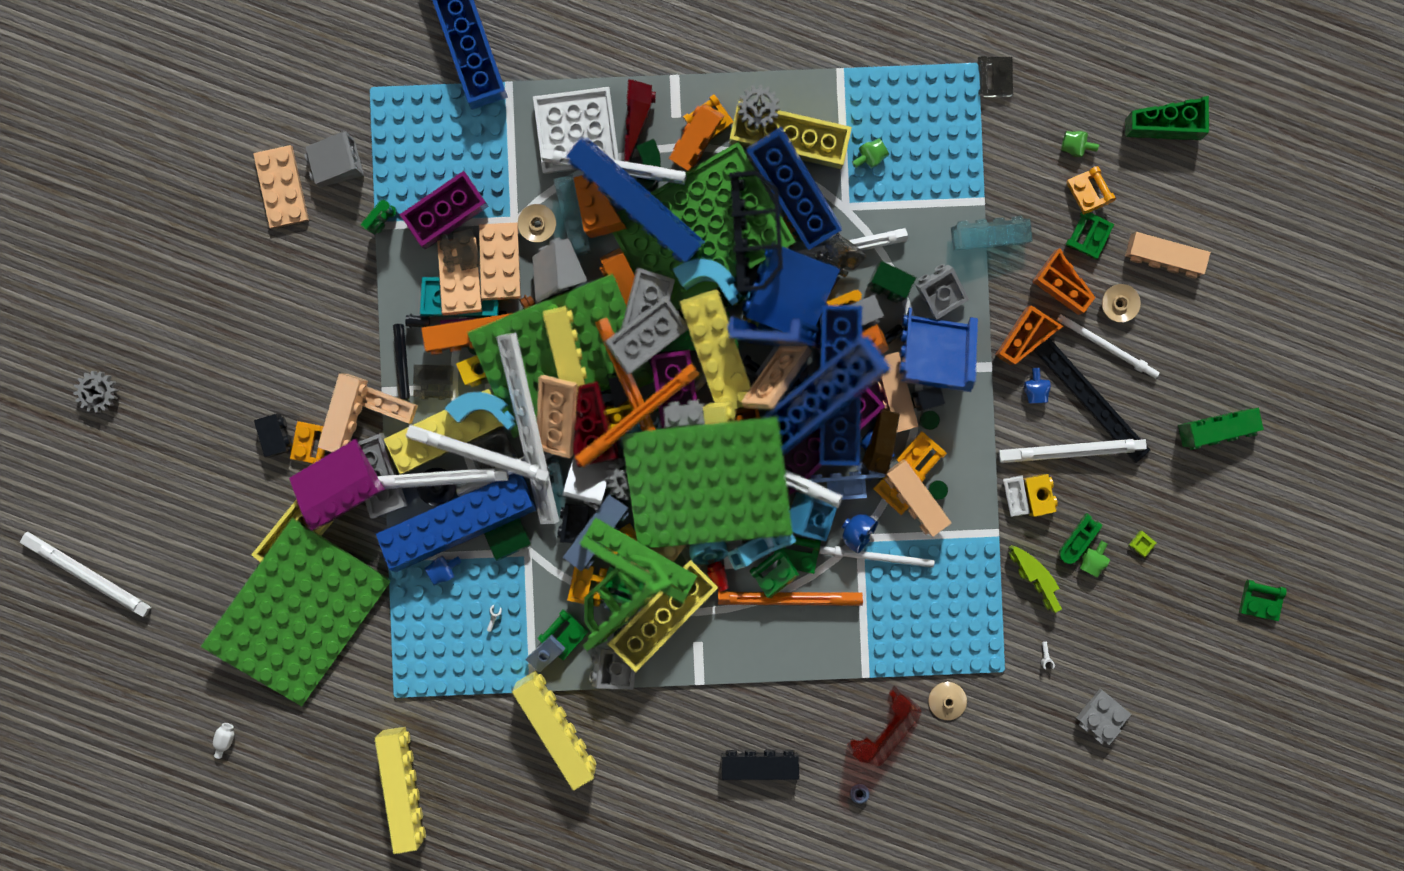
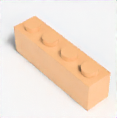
(1167, 254)
(897, 394)
(343, 412)
(918, 498)

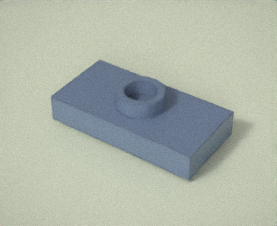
(545, 653)

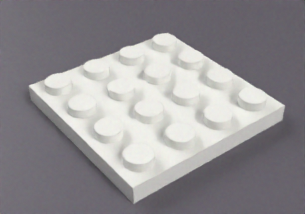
(572, 116)

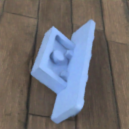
(847, 486)

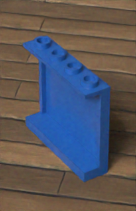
(793, 294)
(801, 335)
(939, 352)

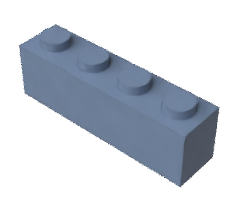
(609, 512)

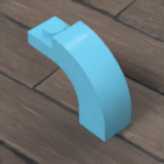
(702, 270)
(468, 403)
(757, 548)

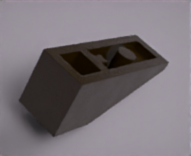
(882, 442)

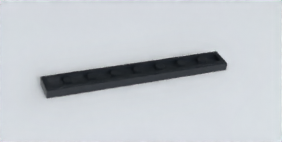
(1087, 395)

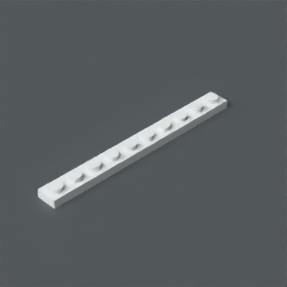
(527, 425)

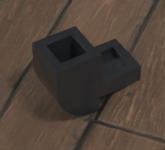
(615, 393)

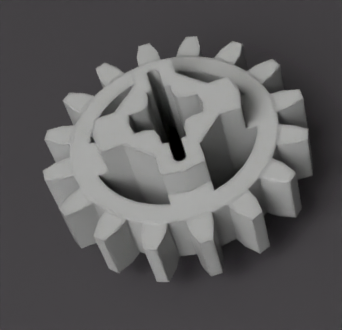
(766, 107)
(98, 383)
(618, 479)

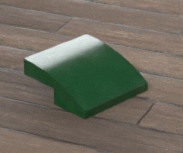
(507, 539)

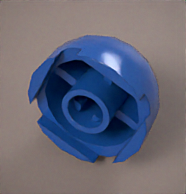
(858, 531)

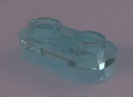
(556, 470)

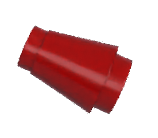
(717, 574)

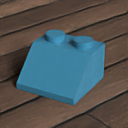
(811, 516)

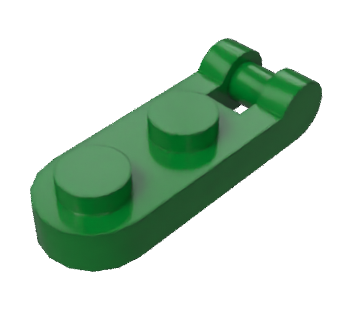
(1079, 539)

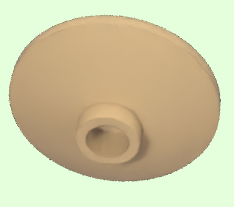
(535, 213)
(1130, 303)
(938, 698)

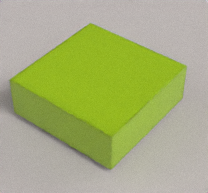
(1142, 544)

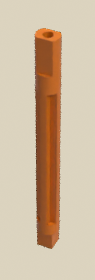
(627, 380)
(637, 415)
(791, 598)

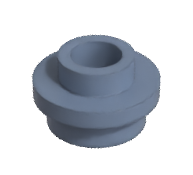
(859, 799)

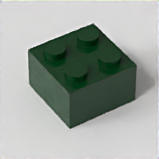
(891, 282)

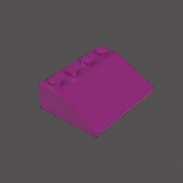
(335, 485)

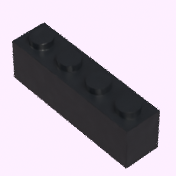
(760, 765)

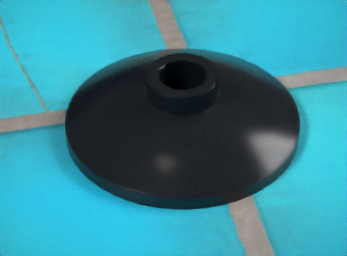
(436, 497)

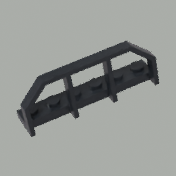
(740, 224)

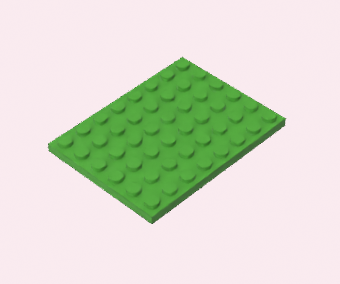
(706, 209)
(588, 305)
(708, 483)
(296, 612)

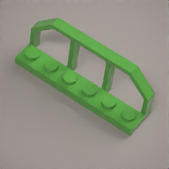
(626, 547)
(621, 614)

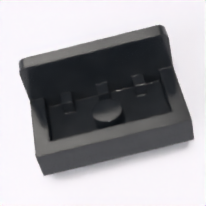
(574, 521)

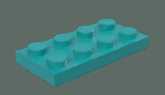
(431, 301)

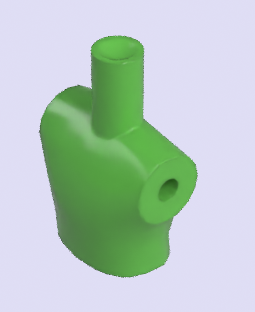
(1076, 143)
(871, 153)
(1094, 561)

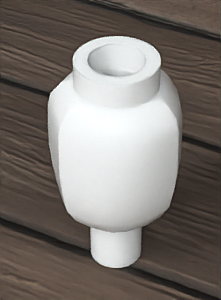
(223, 739)

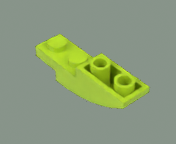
(1033, 570)

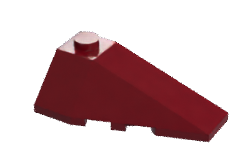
(639, 105)
(591, 422)

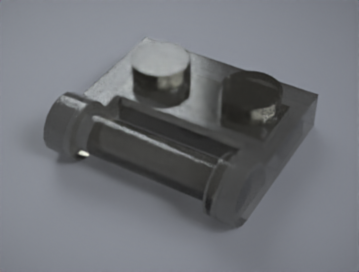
(1001, 76)

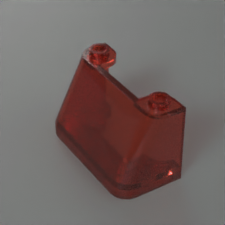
(877, 752)

